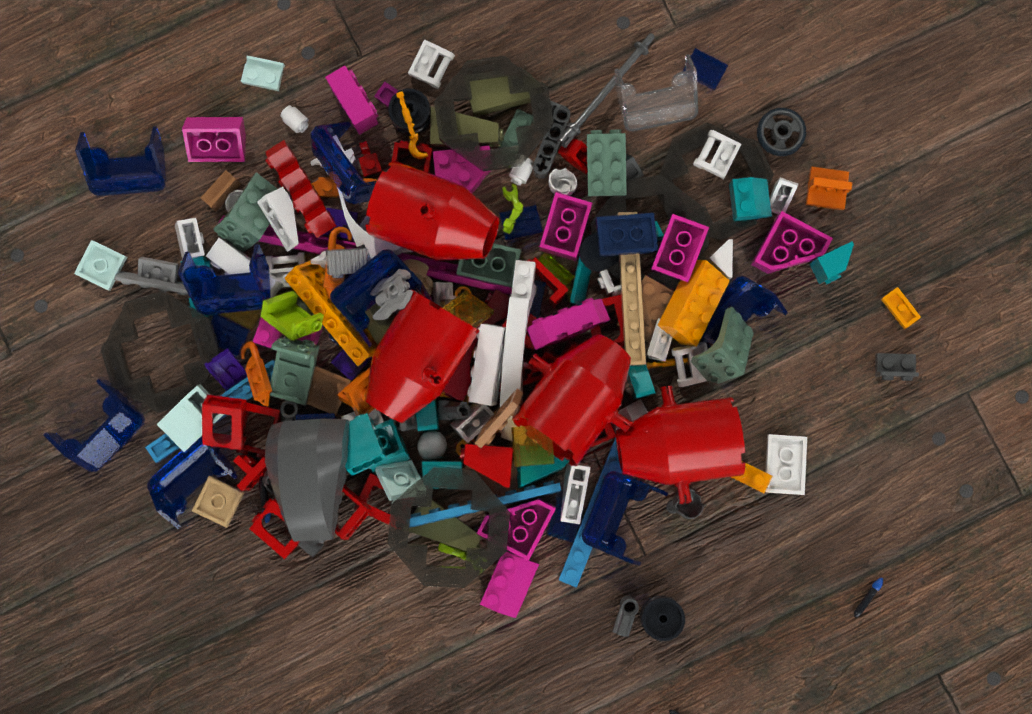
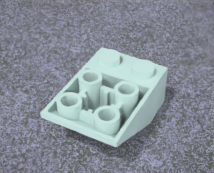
(184, 421)

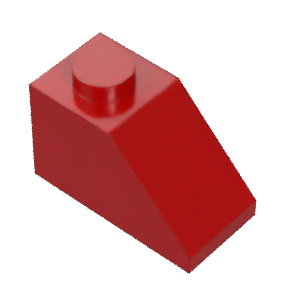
(575, 155)

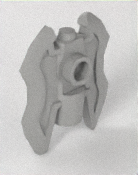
(392, 294)

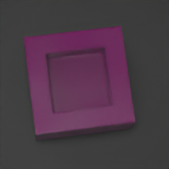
(385, 94)

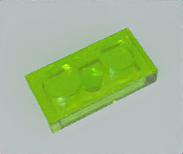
(556, 269)

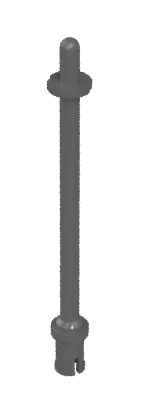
(573, 129)

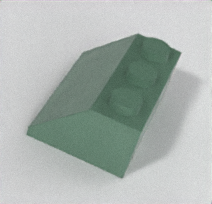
(495, 268)

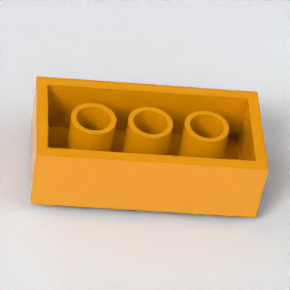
(693, 304)

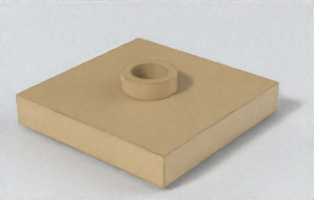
(218, 501)

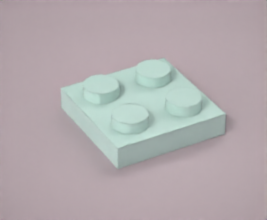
(100, 265)
(397, 478)

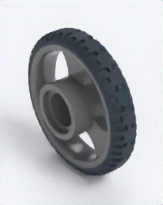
(768, 122)

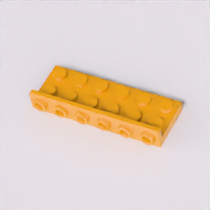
(308, 284)

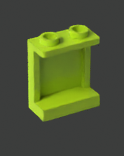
(289, 317)

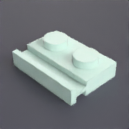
(262, 73)

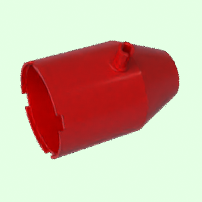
(430, 215)
(416, 358)
(578, 396)
(683, 443)

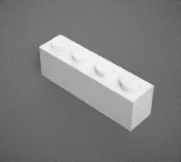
(234, 261)
(488, 365)

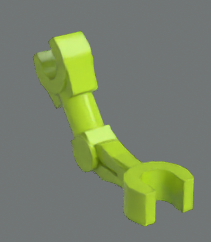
(518, 208)
(452, 550)

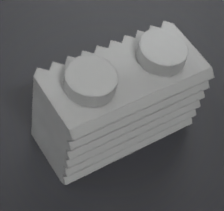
(345, 261)

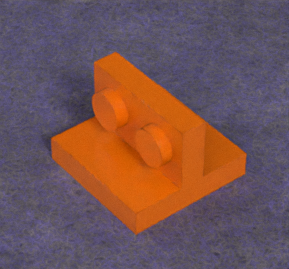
(828, 188)
(355, 394)

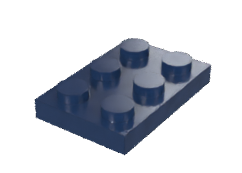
(626, 234)

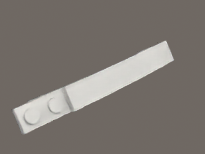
(360, 236)
(517, 319)

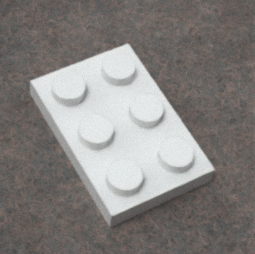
(786, 464)

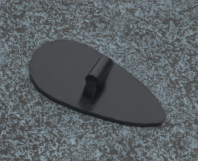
(590, 255)

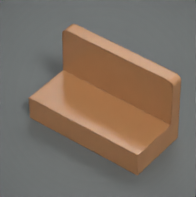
(221, 188)

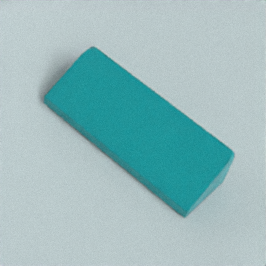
(580, 284)

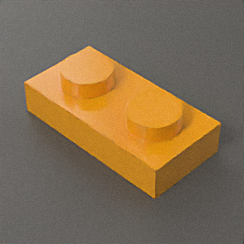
(900, 308)
(755, 478)

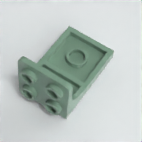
(606, 163)
(246, 220)
(729, 353)
(293, 369)

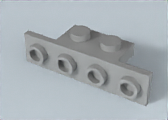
(154, 274)

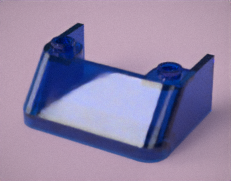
(337, 164)
(124, 174)
(226, 292)
(353, 294)
(747, 299)
(109, 438)
(185, 475)
(608, 512)

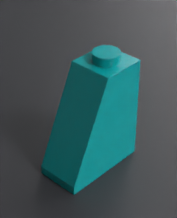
(640, 382)
(428, 418)
(363, 445)
(530, 474)

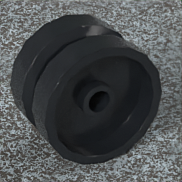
(420, 108)
(673, 622)

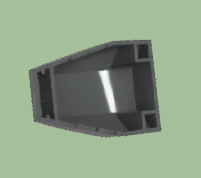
(308, 474)

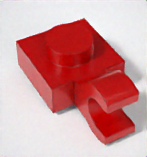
(369, 163)

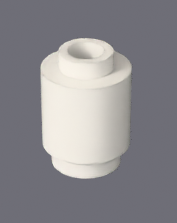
(294, 119)
(520, 174)

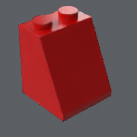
(490, 461)

